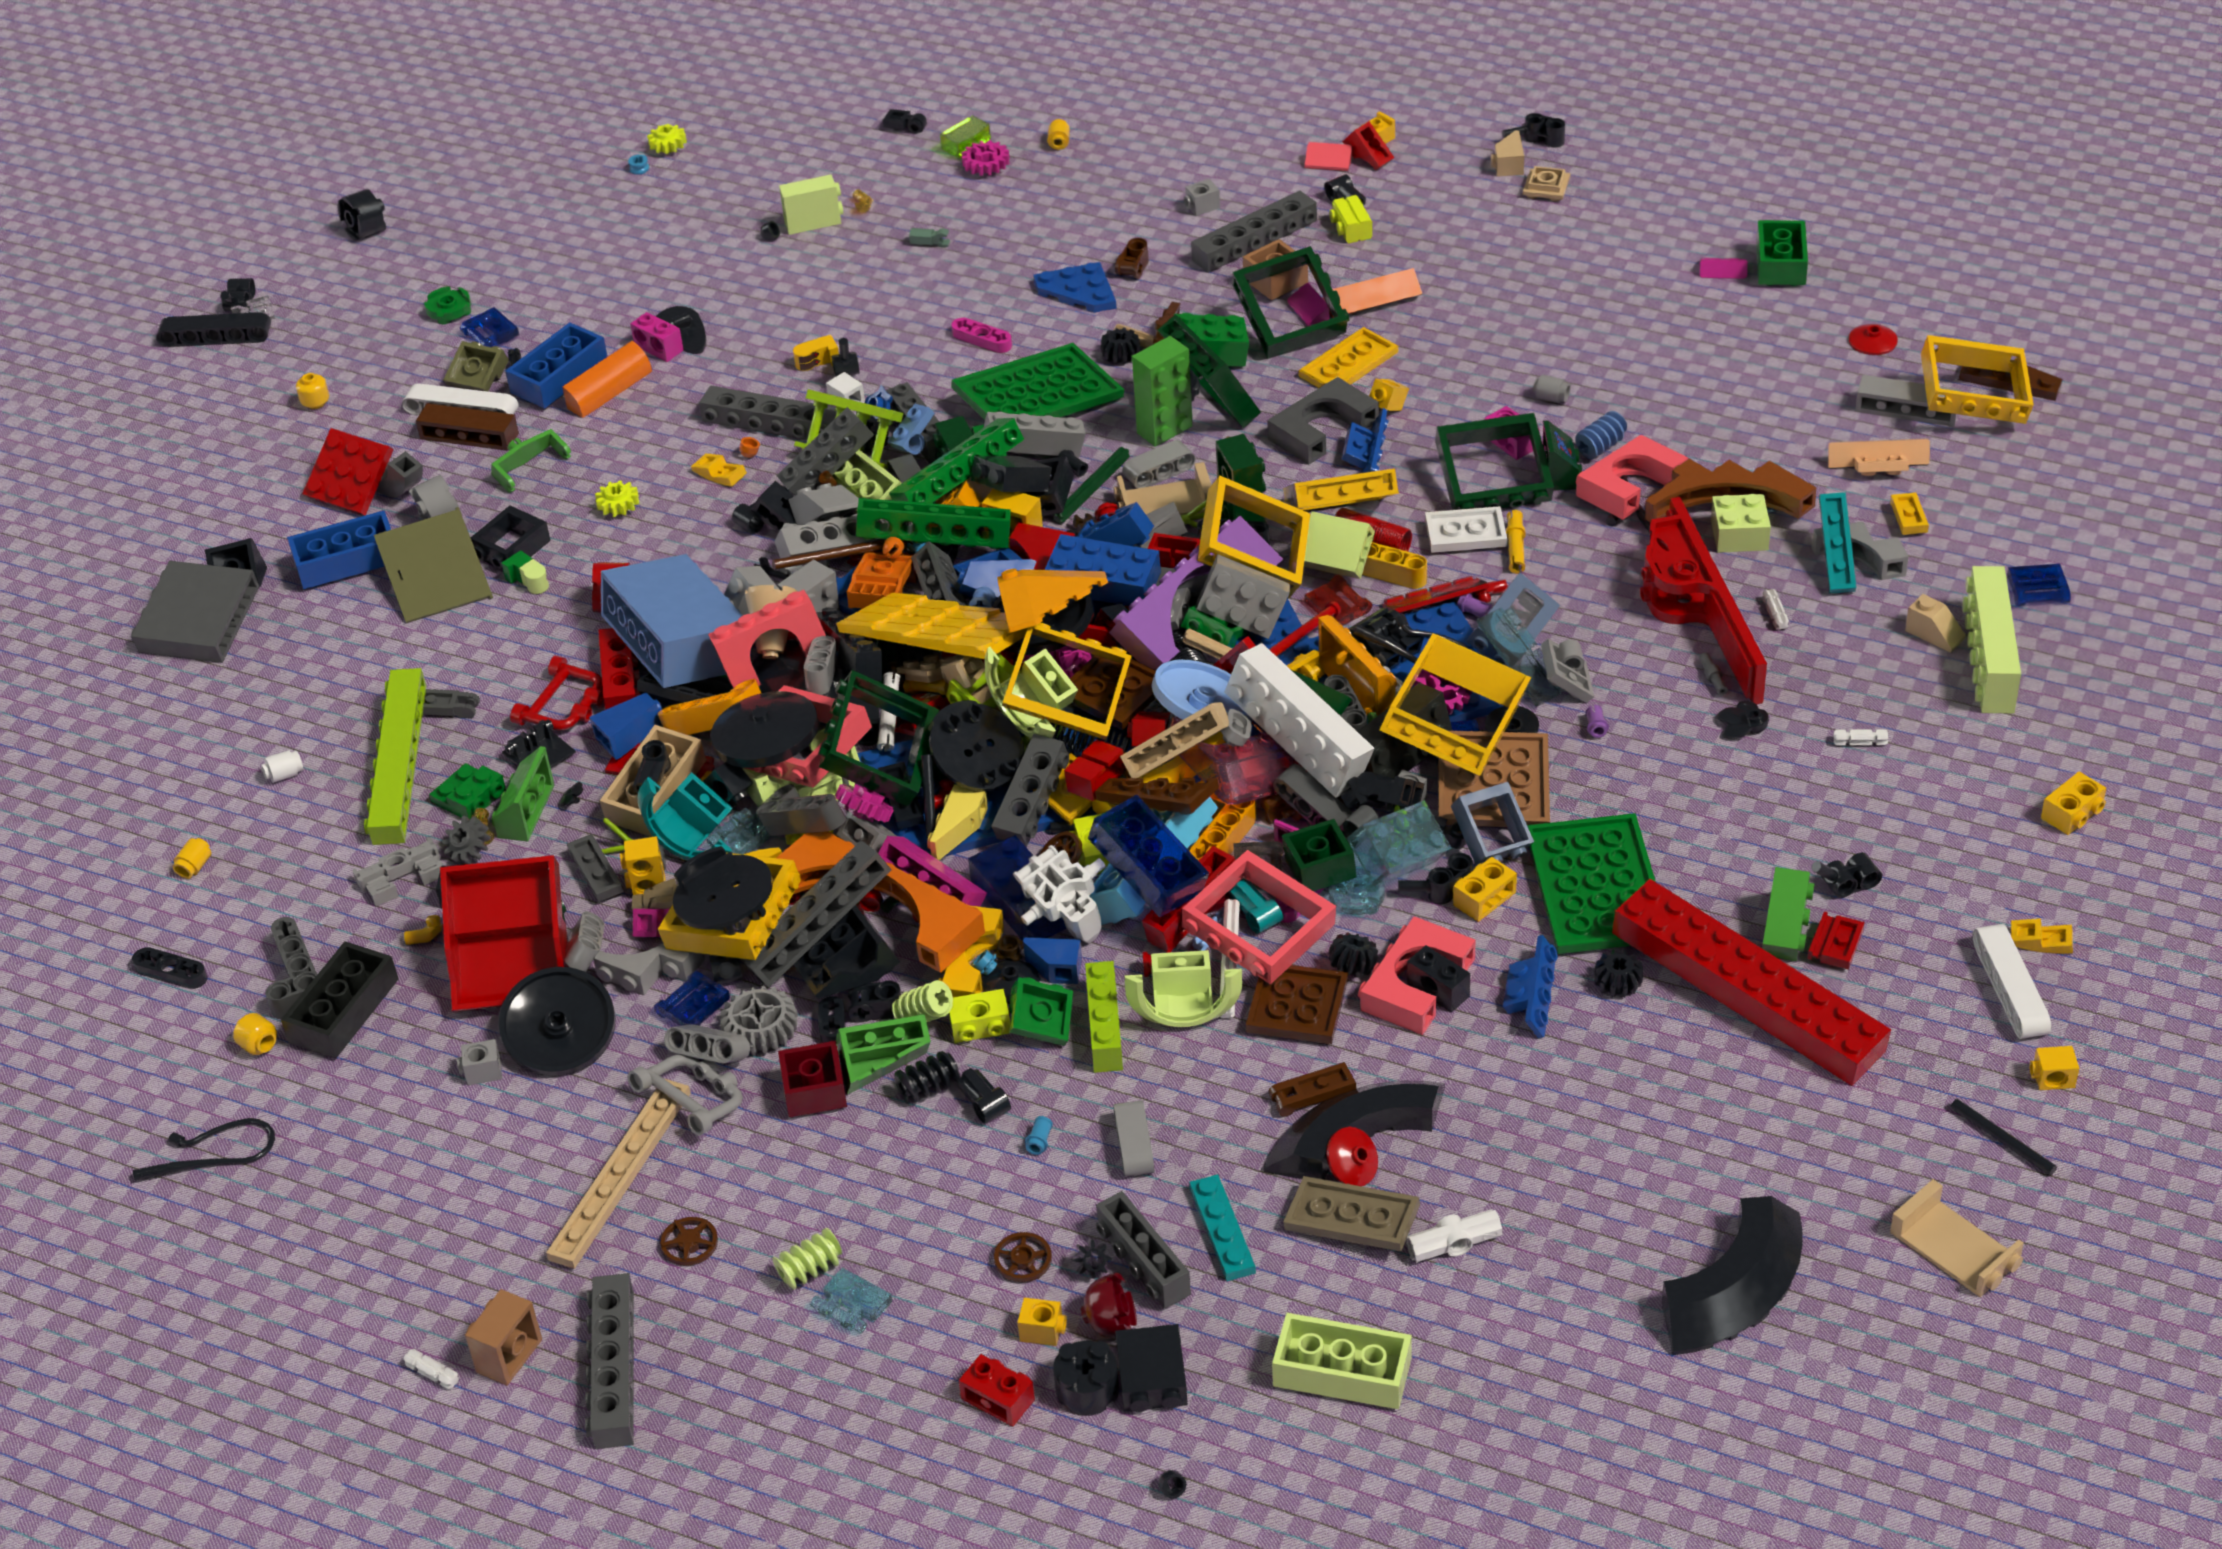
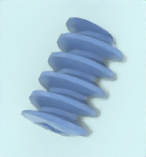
(1601, 435)

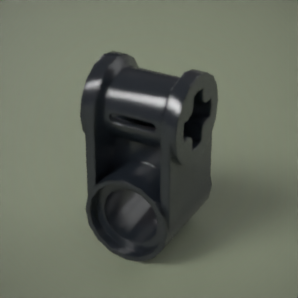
(875, 1000)

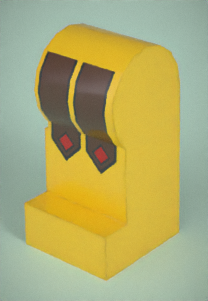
(815, 353)

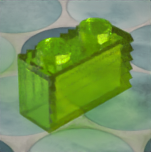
(964, 134)

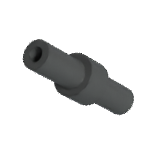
(1713, 673)

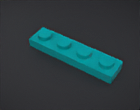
(1837, 543)
(1222, 1227)

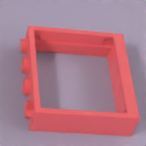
(854, 728)
(1281, 886)

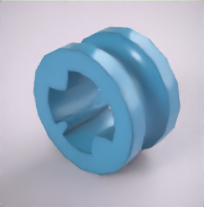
(638, 164)

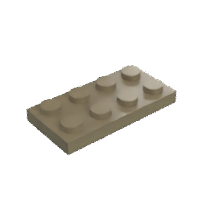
(1352, 1213)

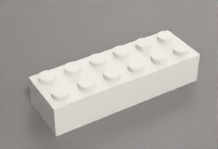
(1298, 719)

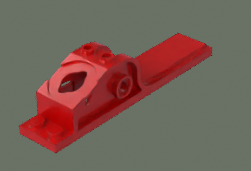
(1683, 569)

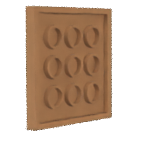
(1517, 759)

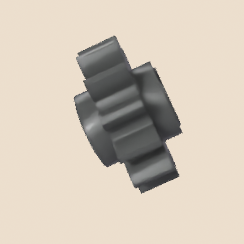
(466, 840)

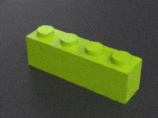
(1104, 1016)

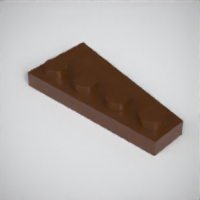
(2042, 384)
(1158, 793)

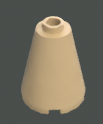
(772, 641)

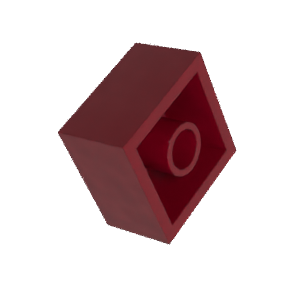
(812, 1079)

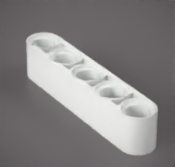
(422, 394)
(2011, 981)

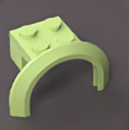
(1038, 681)
(1182, 990)

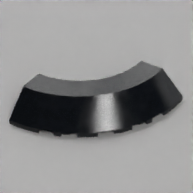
(789, 671)
(1368, 1108)
(1740, 1284)

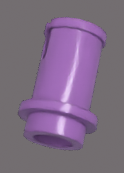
(1472, 605)
(1596, 724)

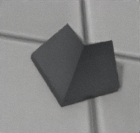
(238, 555)

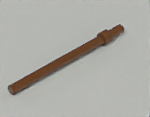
(831, 554)

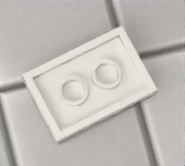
(1465, 529)

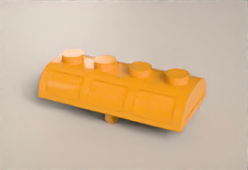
(1347, 657)

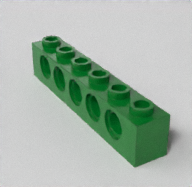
(957, 463)
(944, 515)

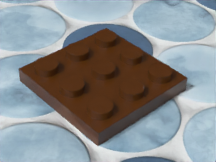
(1097, 684)
(1299, 1004)

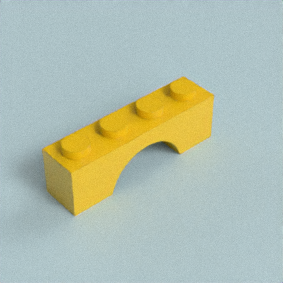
(960, 975)

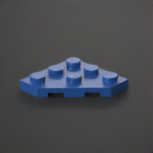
(1078, 285)

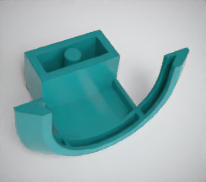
(684, 817)

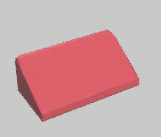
(1328, 156)

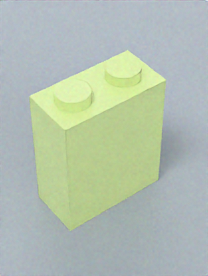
(811, 204)
(1337, 545)

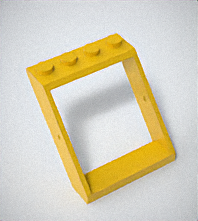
(1470, 672)
(1056, 715)

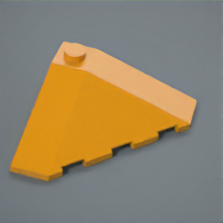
(1035, 592)

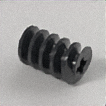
(926, 1075)

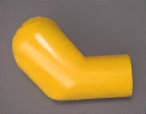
(426, 934)

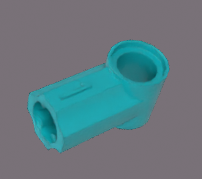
(1258, 911)

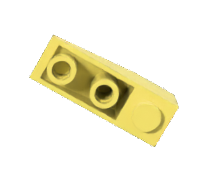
(959, 819)

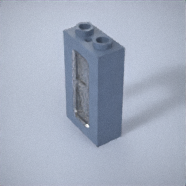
(1529, 604)

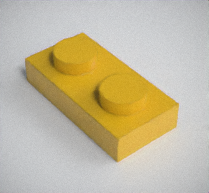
(1909, 513)

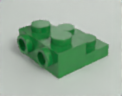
(1212, 627)
(468, 790)
(1040, 1011)

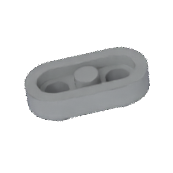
(1238, 730)

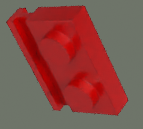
(1836, 940)

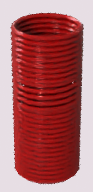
(1391, 534)

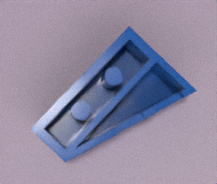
(1125, 527)

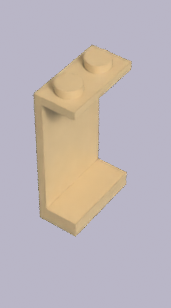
(1184, 494)
(1953, 1241)

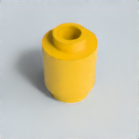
(1058, 134)
(191, 857)

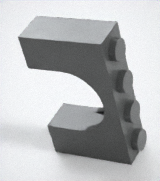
(1334, 399)

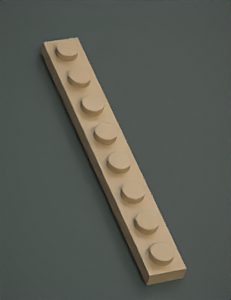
(615, 1178)

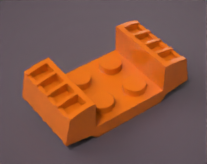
(878, 577)

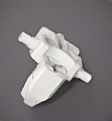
(1062, 891)

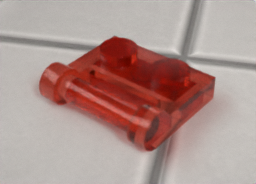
(1321, 596)

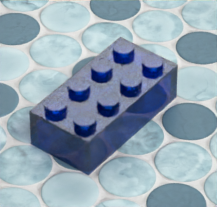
(1148, 855)
(993, 873)

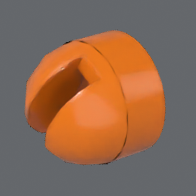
(749, 447)
(889, 544)

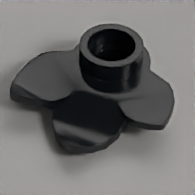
(1743, 719)

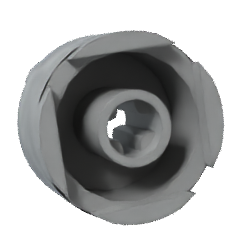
(433, 498)

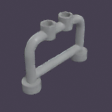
(700, 1118)

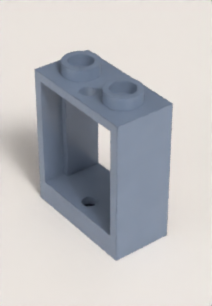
(1513, 817)

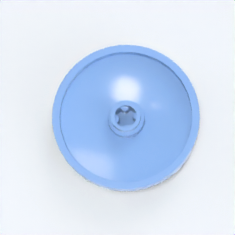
(1190, 686)

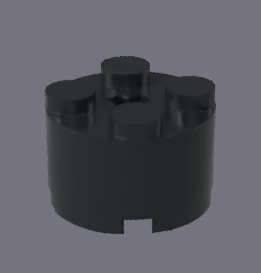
(361, 214)
(1086, 1377)

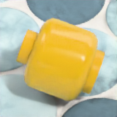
(312, 390)
(255, 1034)

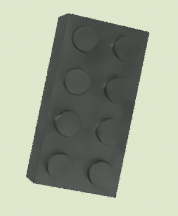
(1393, 754)
(339, 999)

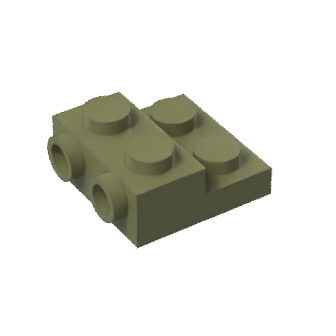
(476, 366)

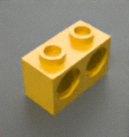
(2073, 803)
(643, 863)
(1484, 889)

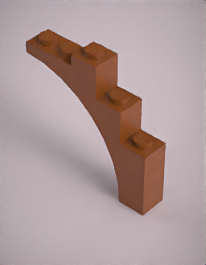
(1698, 486)

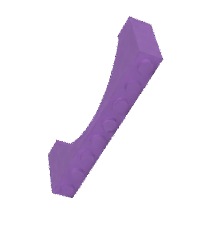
(1147, 626)

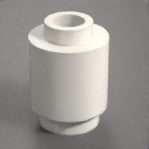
(282, 766)

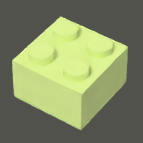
(1740, 523)

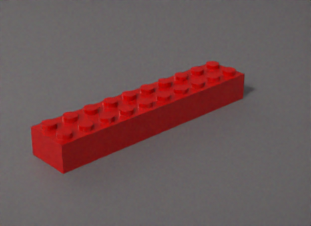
(1751, 982)

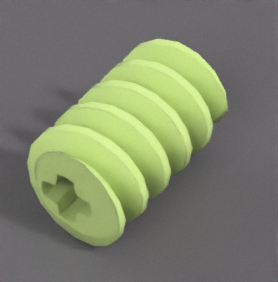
(930, 999)
(808, 1257)

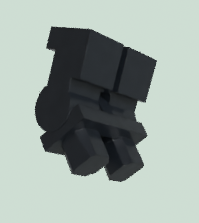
(1384, 624)
(1376, 789)

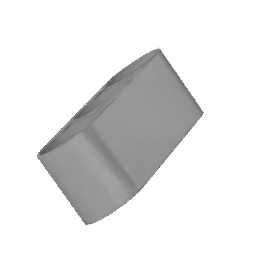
(1158, 464)
(820, 665)
(584, 941)
(707, 1043)
(1133, 1138)

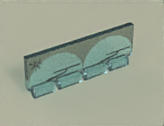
(1515, 650)

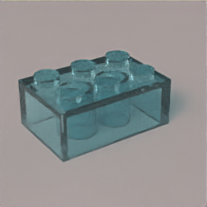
(1399, 843)

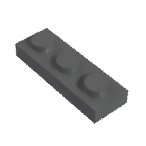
(595, 868)

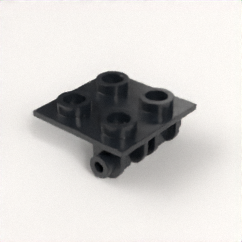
(540, 735)

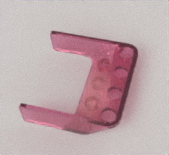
(1241, 771)

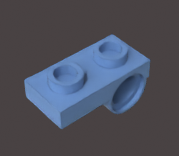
(908, 434)

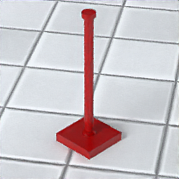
(1229, 660)

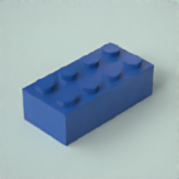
(554, 363)
(338, 549)
(1127, 568)

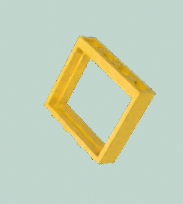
(1978, 356)
(1342, 490)
(1264, 506)
(740, 945)

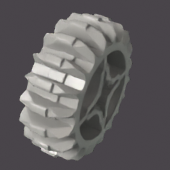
(775, 1013)

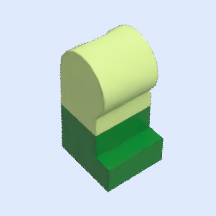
(526, 571)

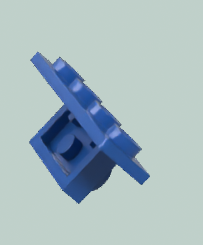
(1364, 445)
(1531, 985)

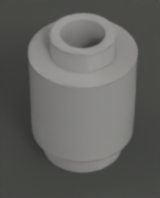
(1551, 388)

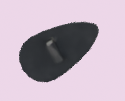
(690, 326)

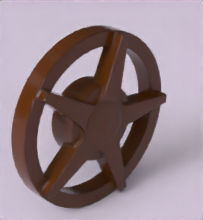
(689, 1241)
(1022, 1257)

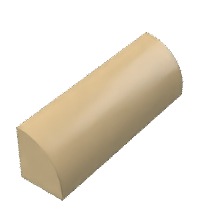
(1176, 740)

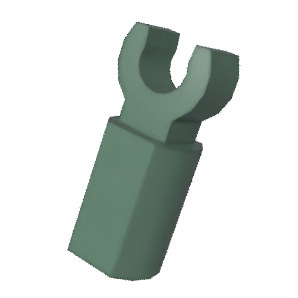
(929, 237)

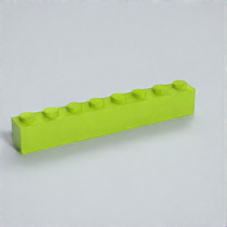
(396, 757)

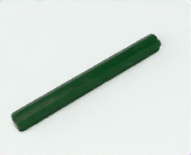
(1087, 488)

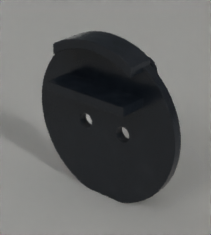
(968, 728)
(713, 877)

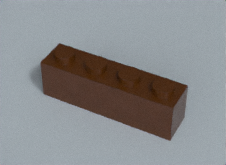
(467, 426)

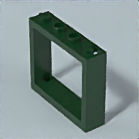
(1300, 338)
(1216, 375)
(1487, 431)
(894, 703)

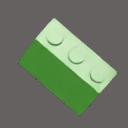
(524, 797)

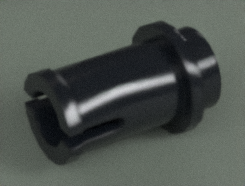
(1077, 465)

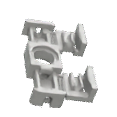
(376, 876)

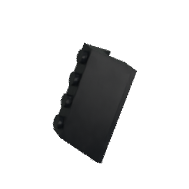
(846, 956)

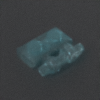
(748, 832)
(857, 1295)

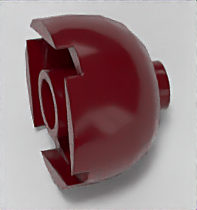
(1108, 1306)

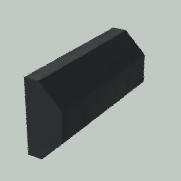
(683, 692)

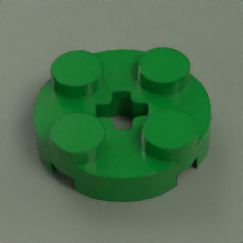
(458, 304)

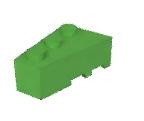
(1788, 913)
(880, 1048)

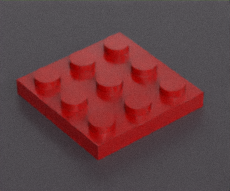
(348, 471)

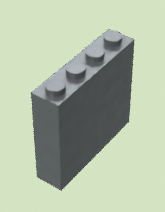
(195, 611)

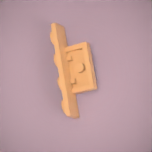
(1879, 455)

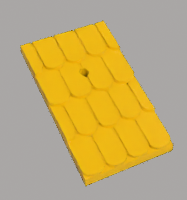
(933, 625)

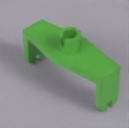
(523, 452)

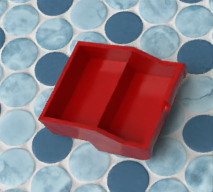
(500, 926)

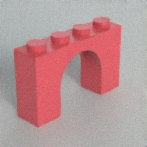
(1641, 457)
(735, 640)
(1395, 1001)

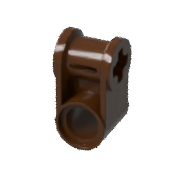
(1133, 258)

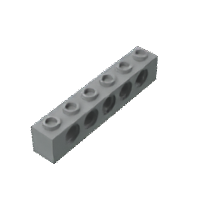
(790, 537)

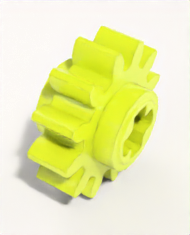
(667, 138)
(617, 498)

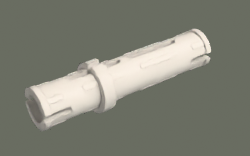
(888, 720)

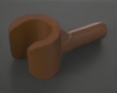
(826, 477)

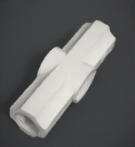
(1454, 1235)

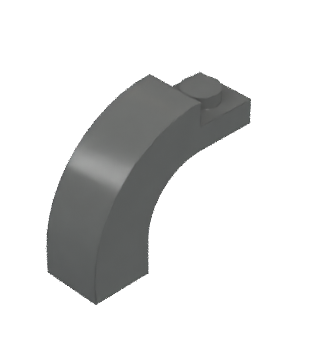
(400, 476)

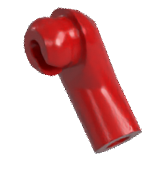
(1496, 587)

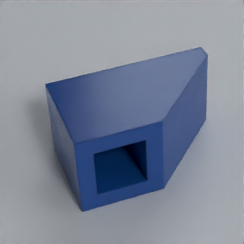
(1055, 958)

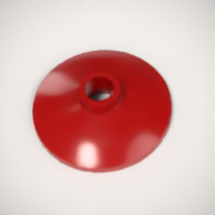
(1873, 339)
(1343, 1157)

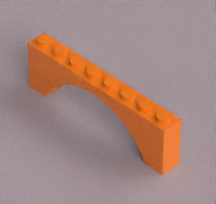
(944, 921)

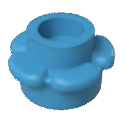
(985, 962)

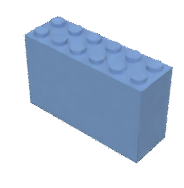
(665, 617)

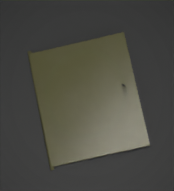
(434, 565)

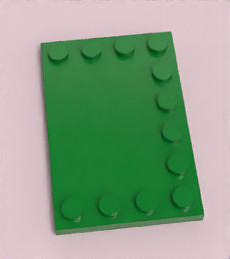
(1040, 385)
(1586, 875)

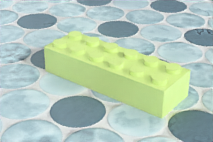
(1992, 639)

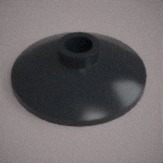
(1522, 721)
(1006, 974)

